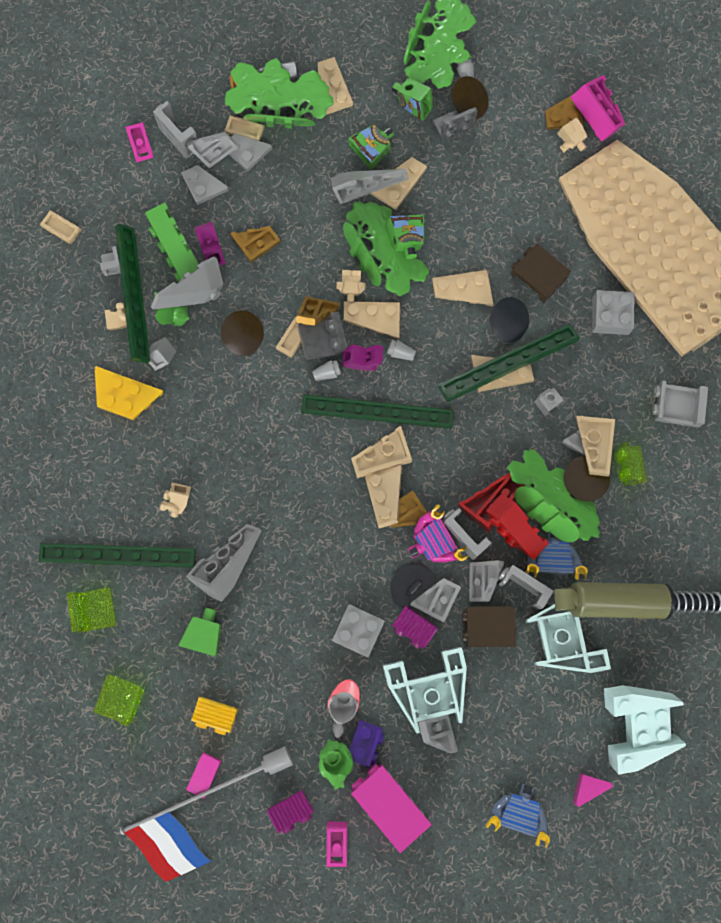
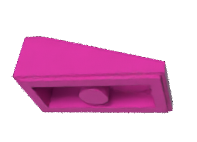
(139, 141)
(204, 774)
(336, 844)

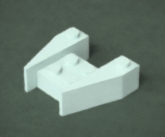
(565, 644)
(431, 694)
(646, 727)

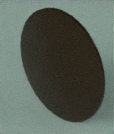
(469, 94)
(242, 333)
(582, 484)

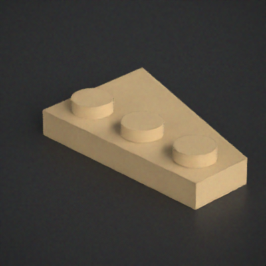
(332, 76)
(395, 194)
(466, 287)
(376, 316)
(520, 376)
(597, 443)
(385, 454)
(384, 493)

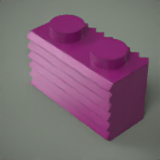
(414, 627)
(290, 811)

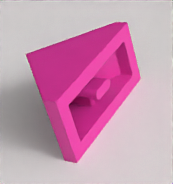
(589, 788)

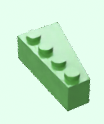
(171, 241)

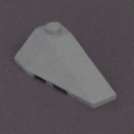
(360, 183)
(192, 288)
(222, 569)

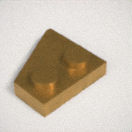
(562, 114)
(256, 242)
(315, 310)
(409, 510)

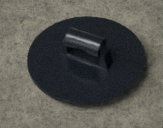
(509, 319)
(411, 583)

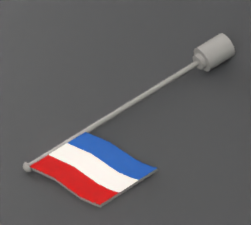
(167, 841)

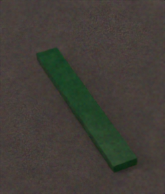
(132, 294)
(508, 362)
(377, 411)
(117, 555)

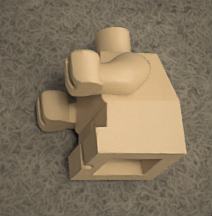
(573, 135)
(351, 284)
(117, 319)
(178, 499)

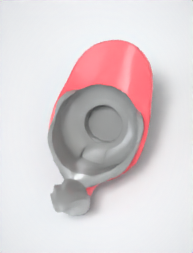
(343, 704)

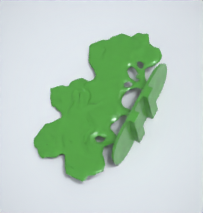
(440, 47)
(275, 90)
(401, 268)
(550, 496)

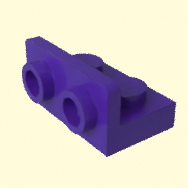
(365, 743)

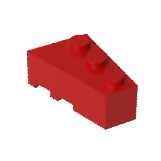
(476, 505)
(514, 527)

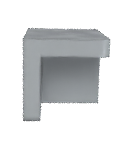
(110, 262)
(161, 353)

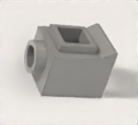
(548, 400)

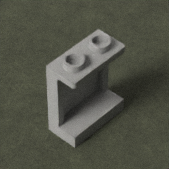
(165, 119)
(680, 404)
(462, 537)
(527, 582)

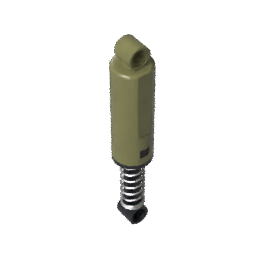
(632, 600)

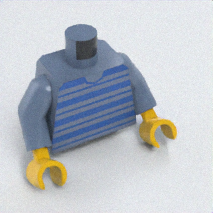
(556, 558)
(520, 814)

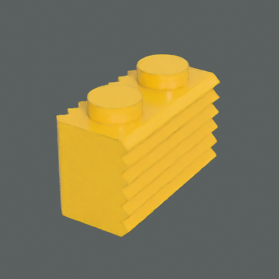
(214, 715)

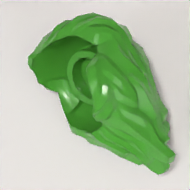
(172, 315)
(335, 763)

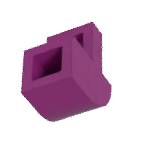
(209, 242)
(363, 358)

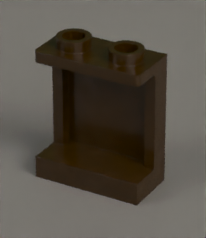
(540, 271)
(489, 627)

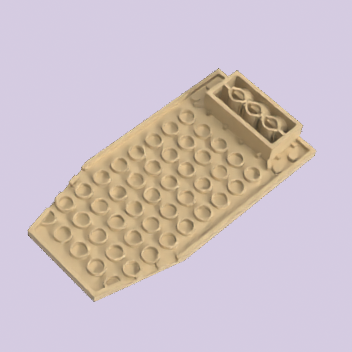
(651, 242)

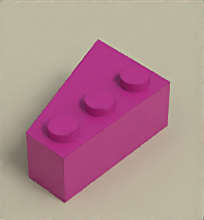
(598, 109)

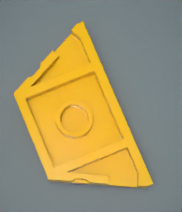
(122, 394)

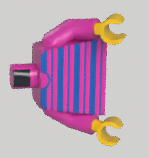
(434, 539)

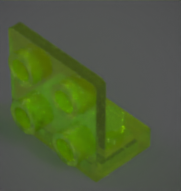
(631, 465)
(91, 610)
(119, 700)

